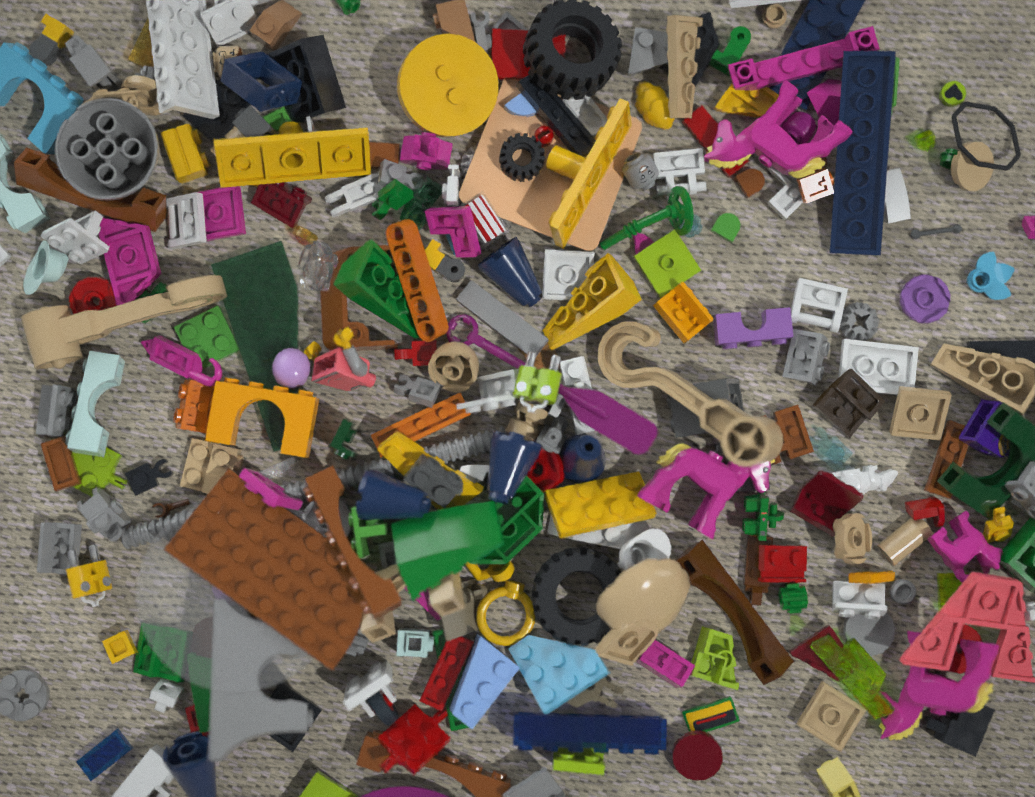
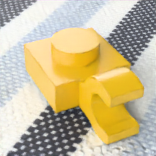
(999, 527)

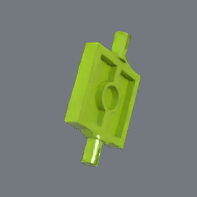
(98, 471)

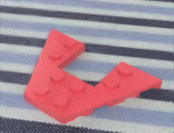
(981, 602)

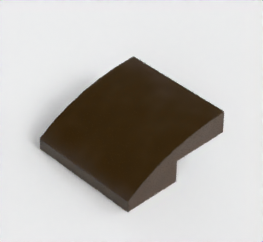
(848, 403)

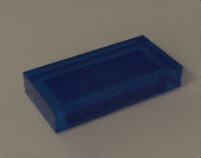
(104, 754)

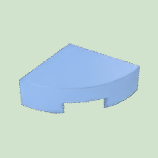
(520, 107)

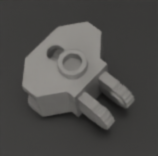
(104, 515)

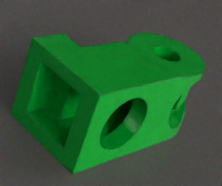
(736, 46)

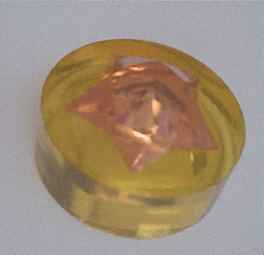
(304, 236)

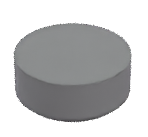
(902, 591)

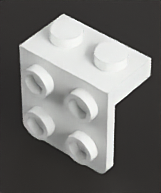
(494, 390)

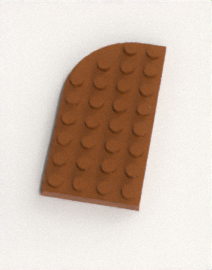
(271, 568)

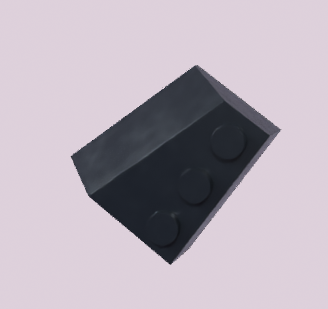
(320, 88)

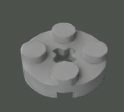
(34, 686)

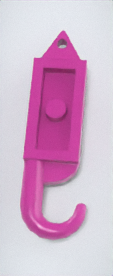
(180, 360)

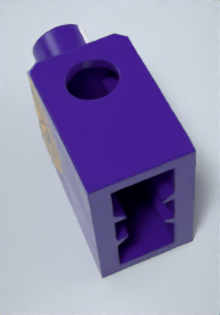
(982, 435)

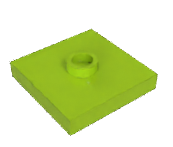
(667, 263)

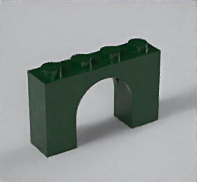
(989, 491)

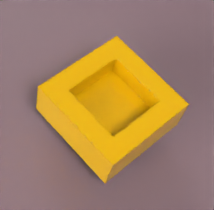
(119, 646)

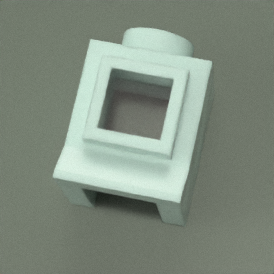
(414, 642)

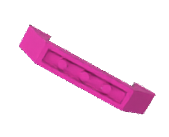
(800, 64)

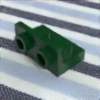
(344, 434)

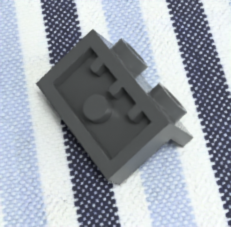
(434, 480)

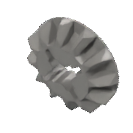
(848, 320)

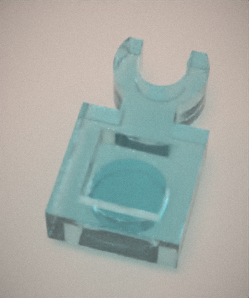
(832, 451)

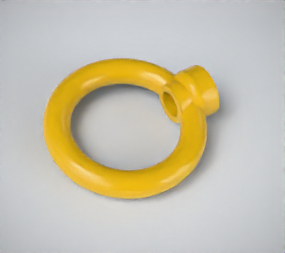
(511, 590)

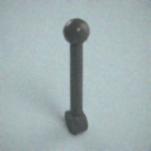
(915, 234)

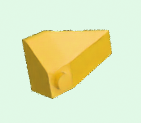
(599, 299)

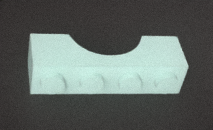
(25, 209)
(100, 374)

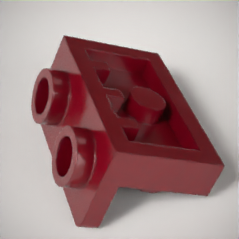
(282, 201)

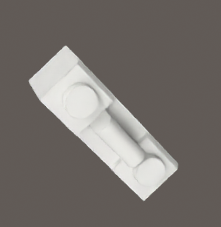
(575, 375)
(147, 777)

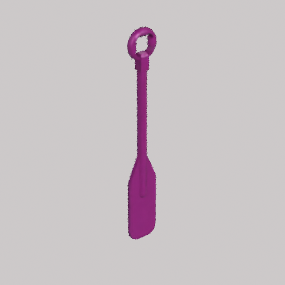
(589, 406)

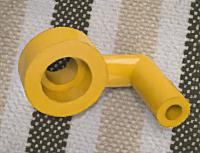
(497, 572)

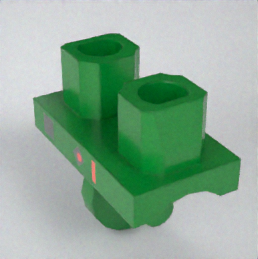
(758, 525)

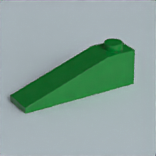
(375, 286)

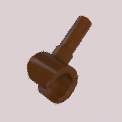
(167, 508)

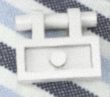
(680, 164)

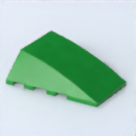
(443, 543)

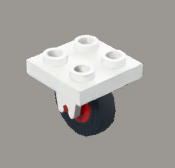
(373, 693)

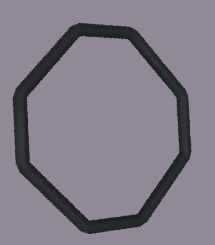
(968, 154)

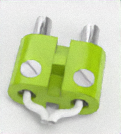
(537, 384)

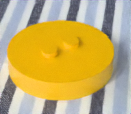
(447, 85)

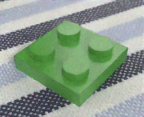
(208, 336)

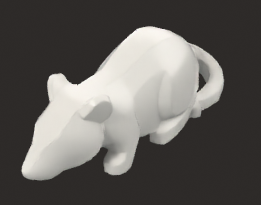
(867, 478)

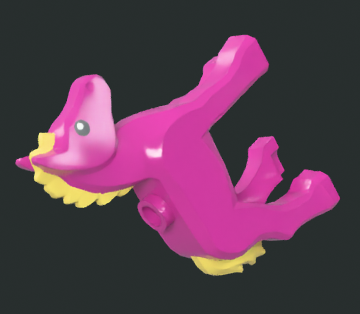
(773, 143)
(708, 473)
(939, 692)

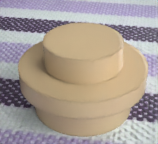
(774, 16)

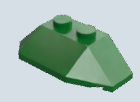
(519, 522)

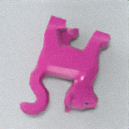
(965, 547)

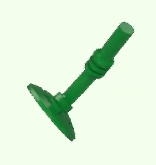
(673, 211)

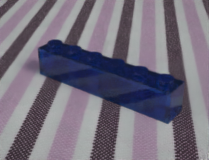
(589, 731)

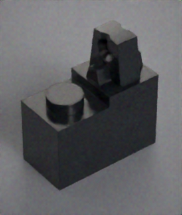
(961, 729)

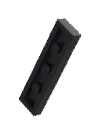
(557, 116)

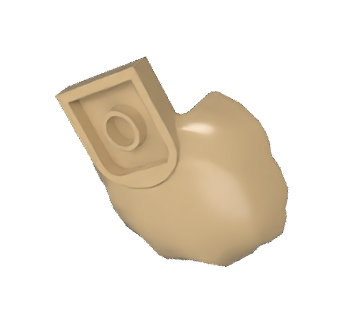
(640, 607)

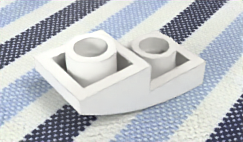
(896, 198)
(475, 472)

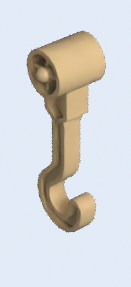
(56, 335)
(744, 437)

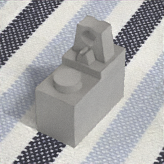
(92, 66)

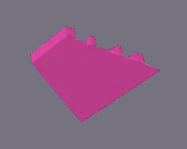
(826, 99)

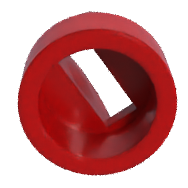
(547, 139)

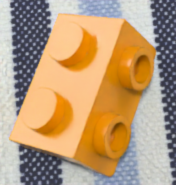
(683, 312)

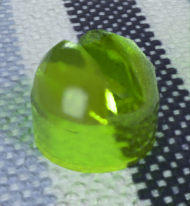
(925, 140)

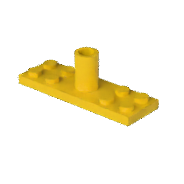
(292, 156)
(586, 171)

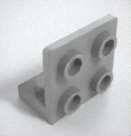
(55, 410)
(537, 785)

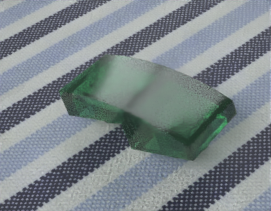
(424, 196)

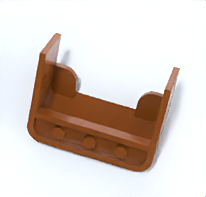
(335, 313)

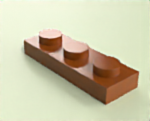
(950, 450)

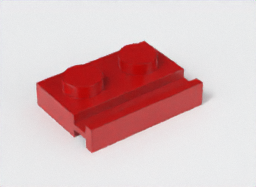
(782, 563)

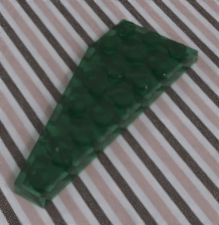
(264, 319)

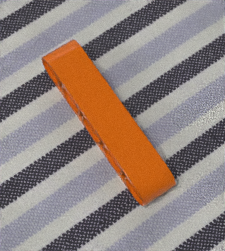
(418, 268)

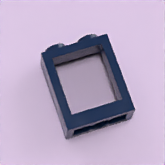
(241, 79)

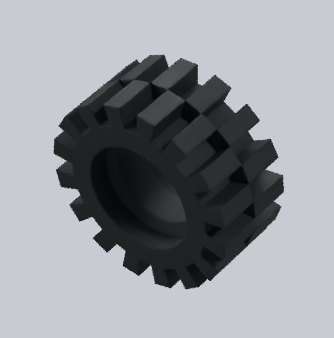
(525, 143)

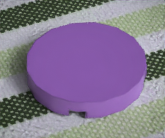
(918, 295)

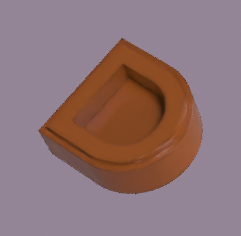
(750, 181)

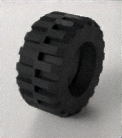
(590, 28)
(545, 587)

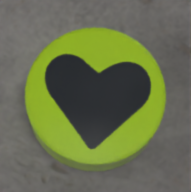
(952, 94)

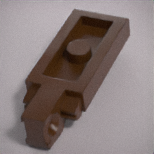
(752, 571)

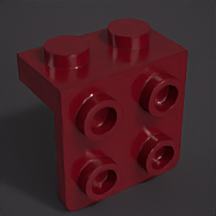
(825, 500)

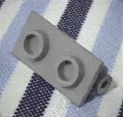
(552, 436)

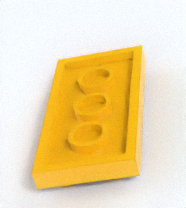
(598, 504)

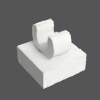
(166, 694)

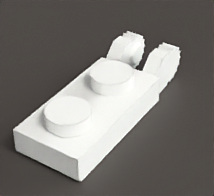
(356, 193)

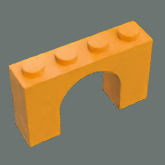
(232, 399)

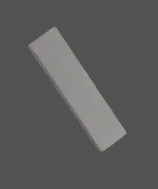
(501, 319)

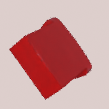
(927, 508)

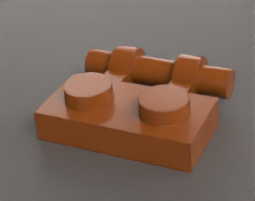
(795, 435)

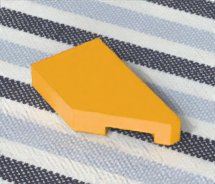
(871, 577)

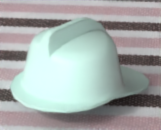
(45, 267)

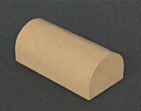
(905, 540)

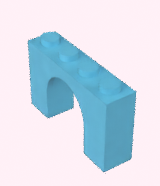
(59, 101)

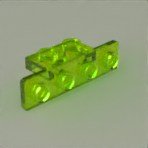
(857, 673)

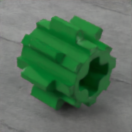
(793, 598)

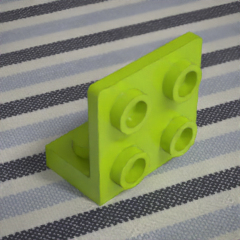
(579, 762)

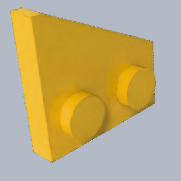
(746, 102)

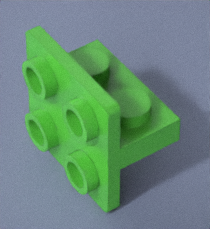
(363, 530)

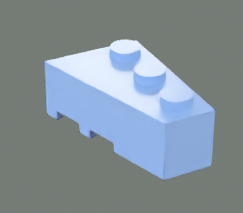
(482, 681)

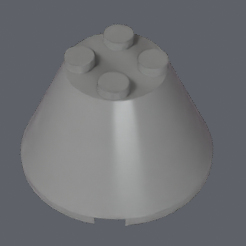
(107, 149)

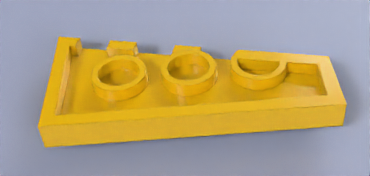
(404, 453)

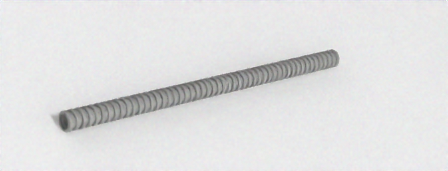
(450, 451)

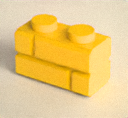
(185, 153)

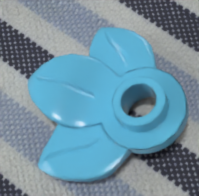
(993, 276)

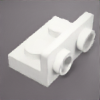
(858, 599)

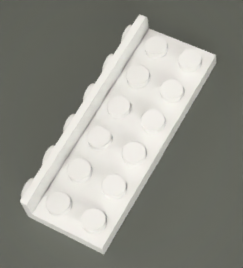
(182, 57)

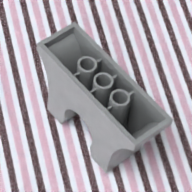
(250, 715)

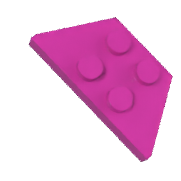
(130, 259)

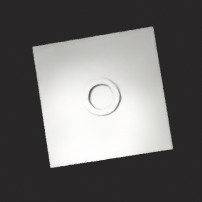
(564, 272)

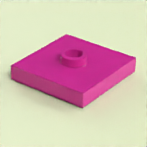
(223, 213)

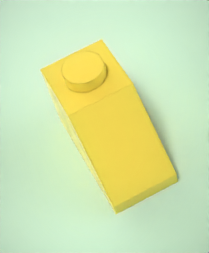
(837, 779)

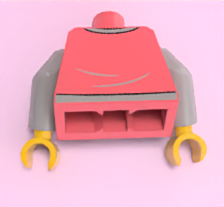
(340, 367)

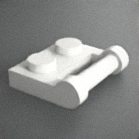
(187, 219)
(818, 296)

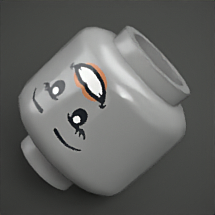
(640, 171)

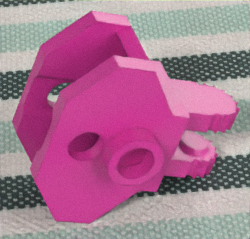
(426, 152)

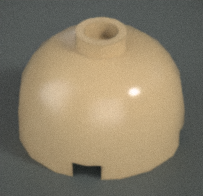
(454, 366)

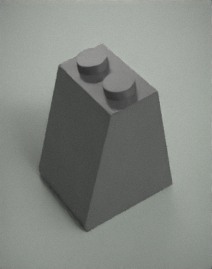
(687, 422)

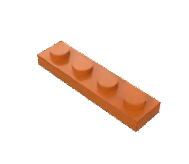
(426, 421)

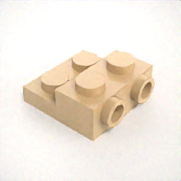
(208, 463)

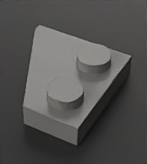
(648, 50)

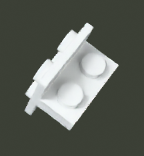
(78, 237)

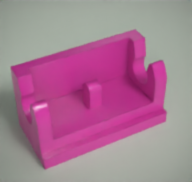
(666, 664)

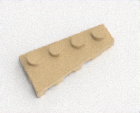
(681, 63)

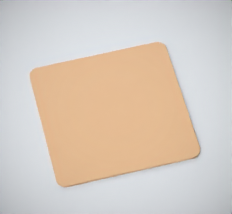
(534, 200)

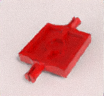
(413, 740)

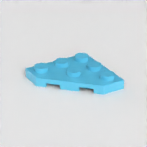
(556, 669)

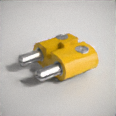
(89, 577)

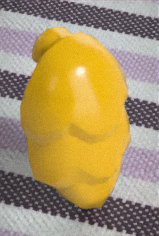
(653, 105)

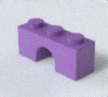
(775, 328)

